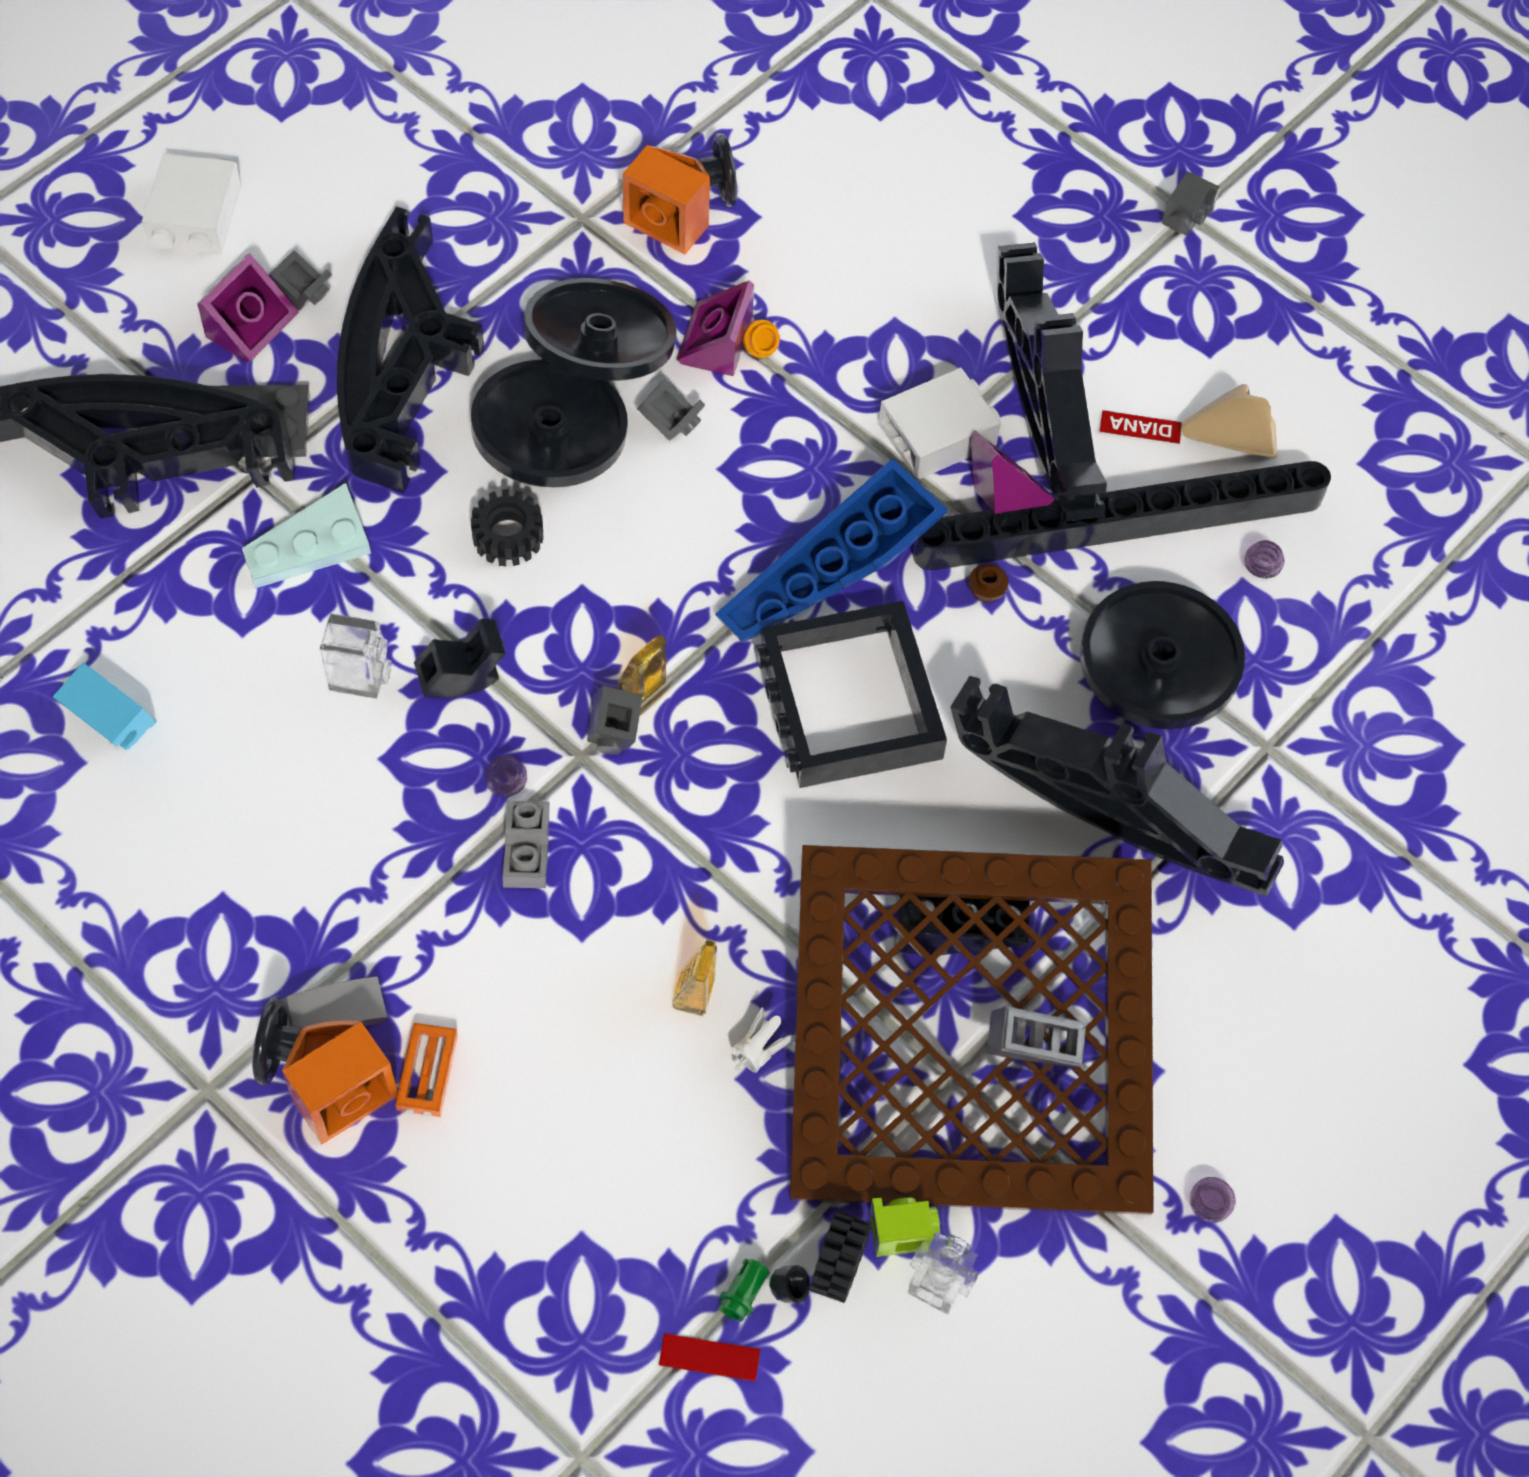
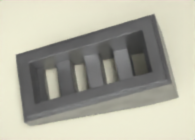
(1008, 1037)

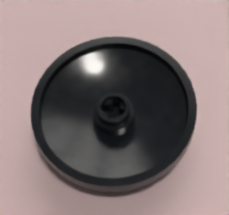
(599, 329)
(548, 424)
(1162, 655)

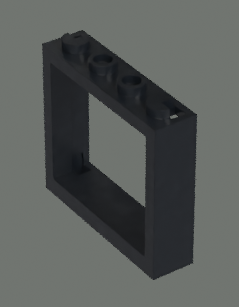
(864, 759)

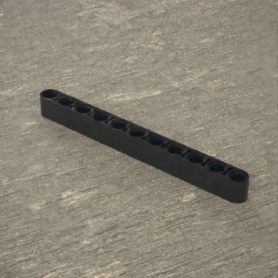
(1220, 501)

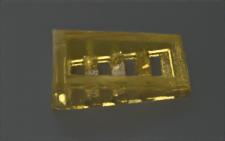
(646, 669)
(697, 981)

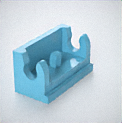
(104, 707)

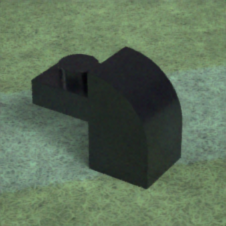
(461, 667)

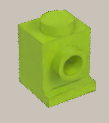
(902, 1225)

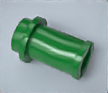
(738, 1299)

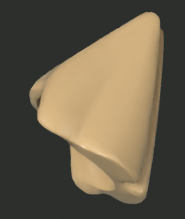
(1235, 423)

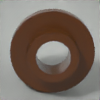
(985, 591)

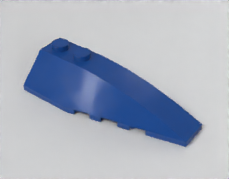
(839, 551)

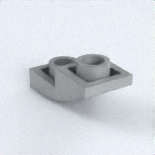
(526, 844)
(339, 1001)

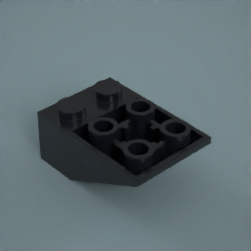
(954, 919)

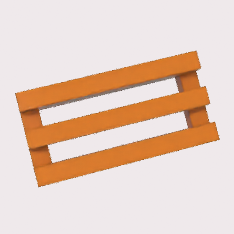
(420, 1104)

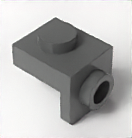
(300, 281)
(670, 411)

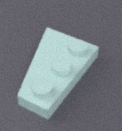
(308, 541)

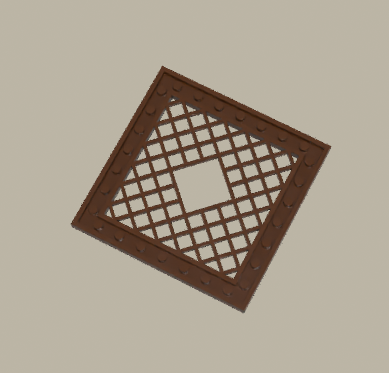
(1126, 891)

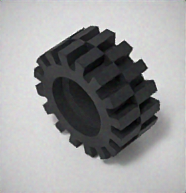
(502, 509)
(840, 1256)

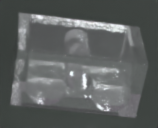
(354, 656)

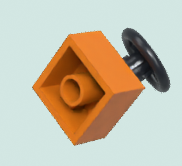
(670, 192)
(329, 1068)

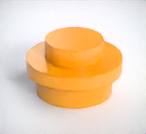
(761, 338)

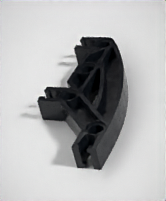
(1049, 381)
(381, 406)
(167, 414)
(1115, 788)

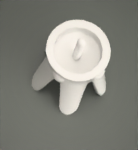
(750, 1049)

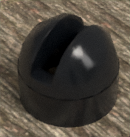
(790, 1284)

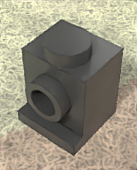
(1190, 203)
(620, 709)

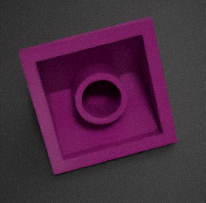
(245, 310)
(717, 330)
(1002, 481)

